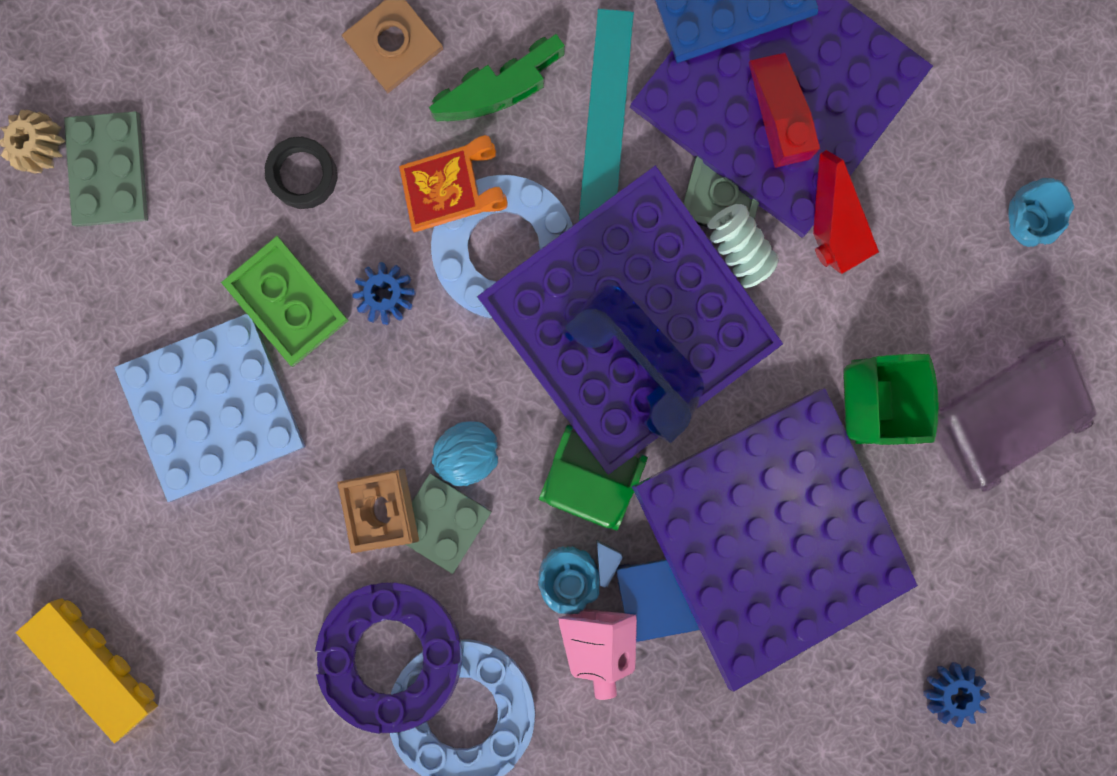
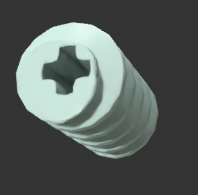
(743, 245)

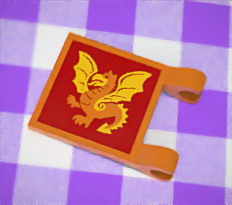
(446, 188)

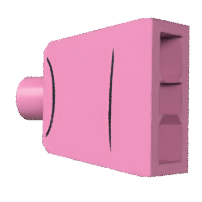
(600, 648)

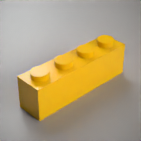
(88, 668)

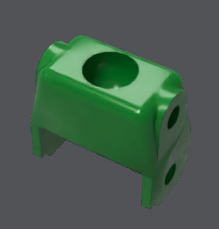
(891, 400)
(583, 487)

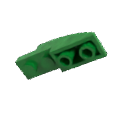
(487, 93)

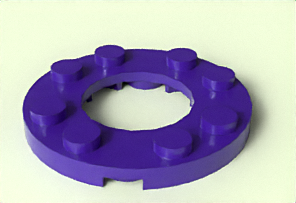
(337, 650)

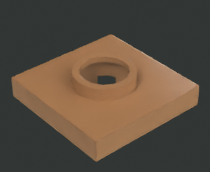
(394, 66)
(362, 525)

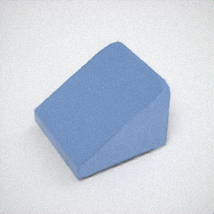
(607, 562)

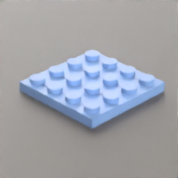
(209, 407)

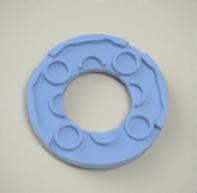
(451, 239)
(511, 734)

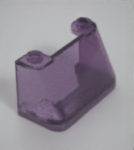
(1015, 414)

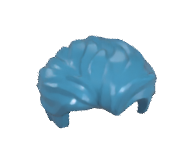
(1040, 212)
(465, 453)
(568, 580)

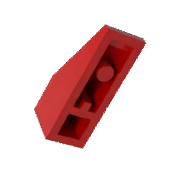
(784, 110)
(839, 219)

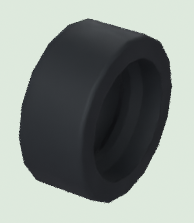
(281, 153)

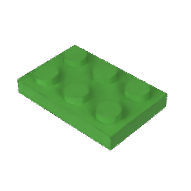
(285, 301)

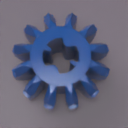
(381, 281)
(947, 685)

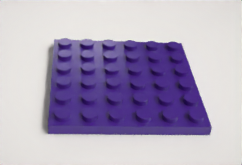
(848, 73)
(672, 272)
(775, 538)

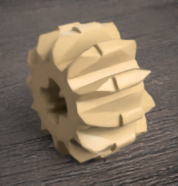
(31, 141)

